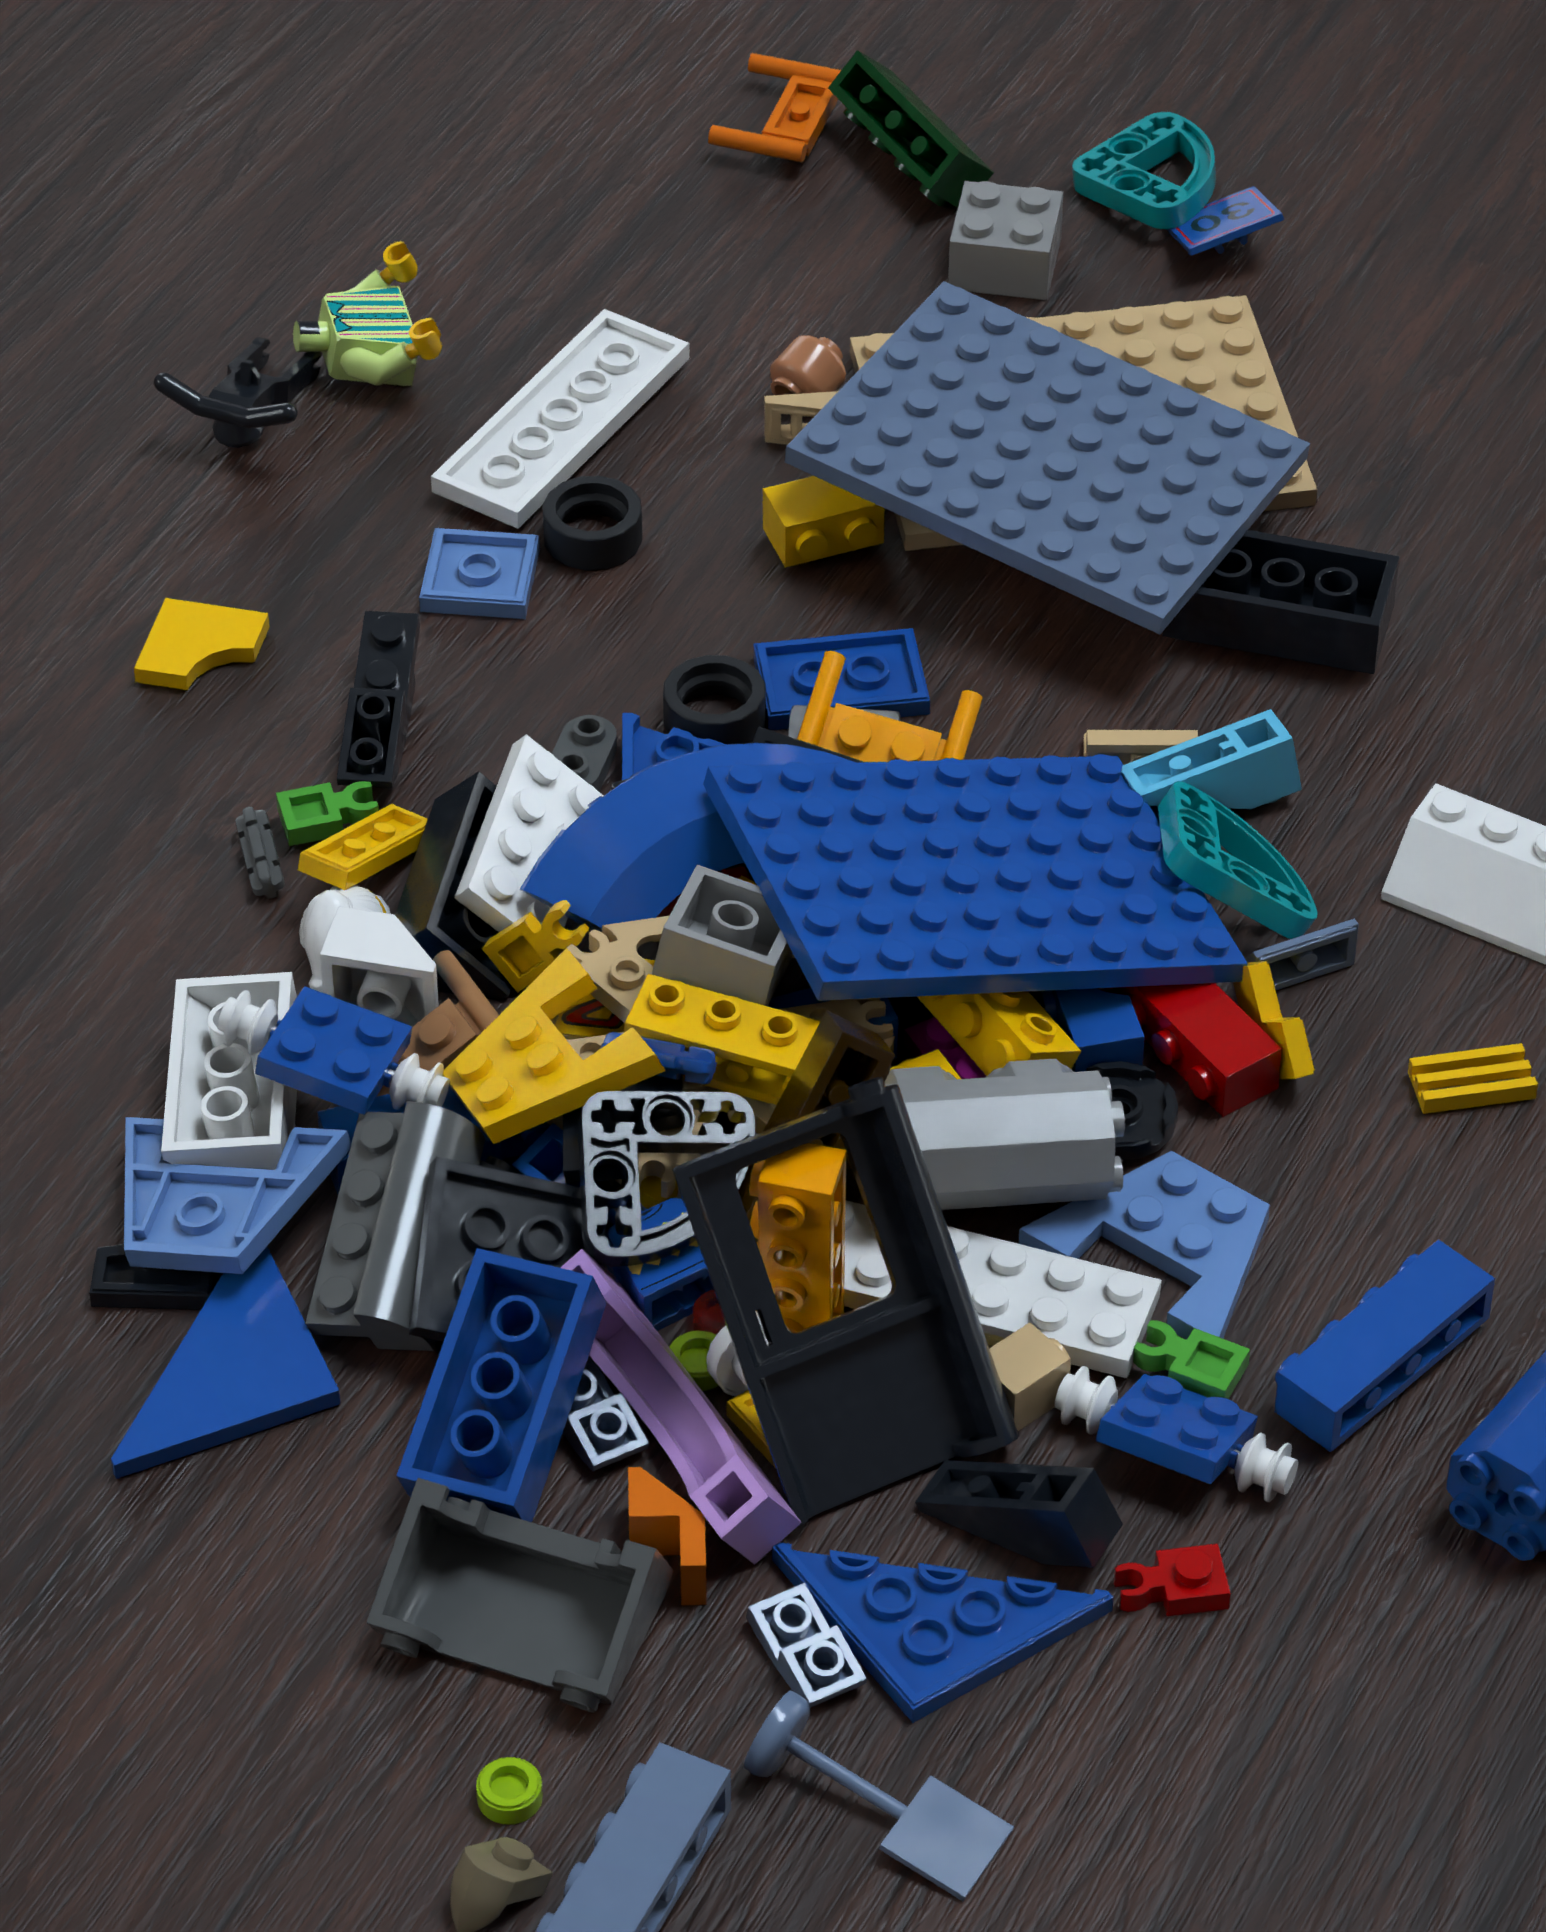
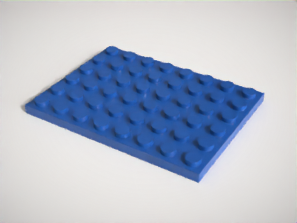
(969, 877)

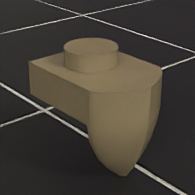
(491, 1878)

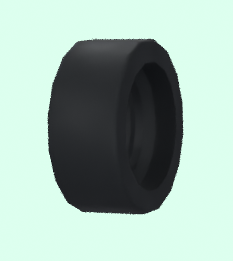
(592, 548)
(715, 676)

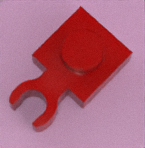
(1182, 1578)

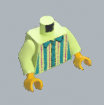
(369, 329)

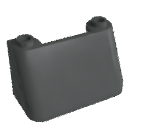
(517, 1596)

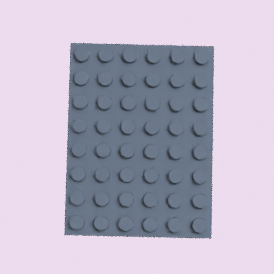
(1049, 455)

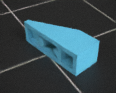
(1236, 765)

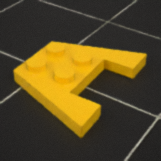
(527, 1070)

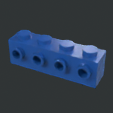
(1383, 1344)

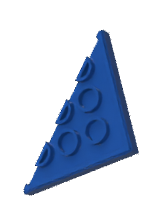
(233, 1374)
(934, 1627)

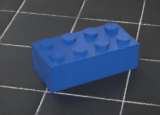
(504, 1383)

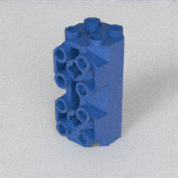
(1501, 1470)

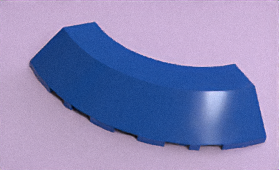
(647, 836)

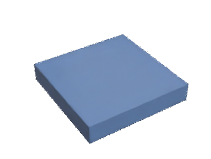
(479, 573)

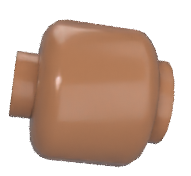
(808, 367)

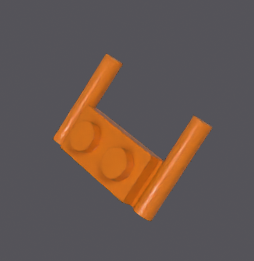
(796, 117)

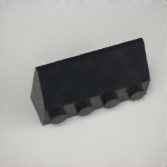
(428, 896)

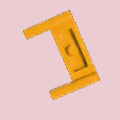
(877, 737)

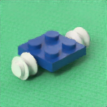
(332, 1050)
(1178, 1430)

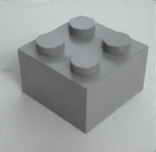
(1005, 240)
(723, 939)

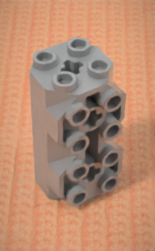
(1016, 1135)

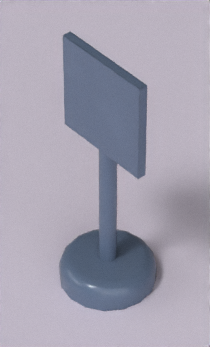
(936, 1835)

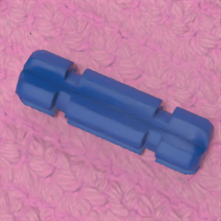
(696, 1065)

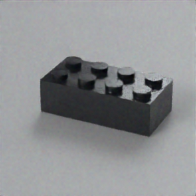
(1294, 602)

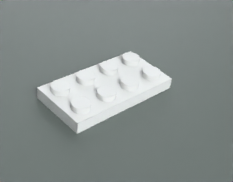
(526, 813)

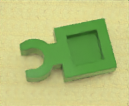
(318, 813)
(1199, 1363)

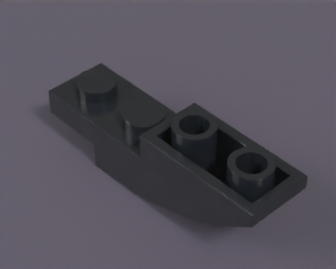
(380, 700)

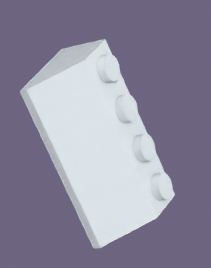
(1474, 871)
(214, 1099)

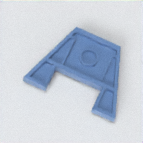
(215, 1213)
(1177, 1222)

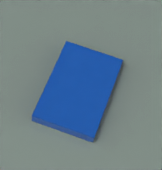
(878, 673)

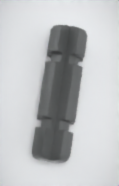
(260, 852)

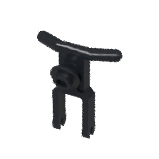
(244, 397)

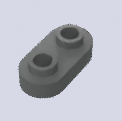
(588, 748)

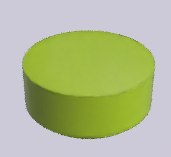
(692, 1351)
(509, 1790)

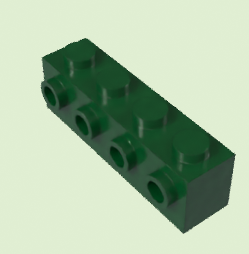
(907, 129)

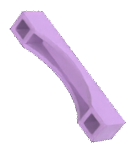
(700, 1444)

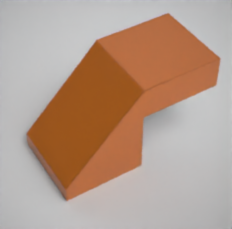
(672, 1527)

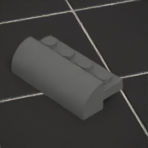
(378, 1220)

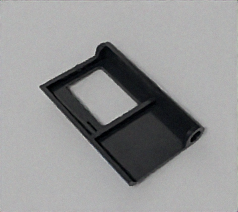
(881, 1383)

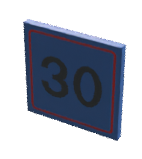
(1227, 220)

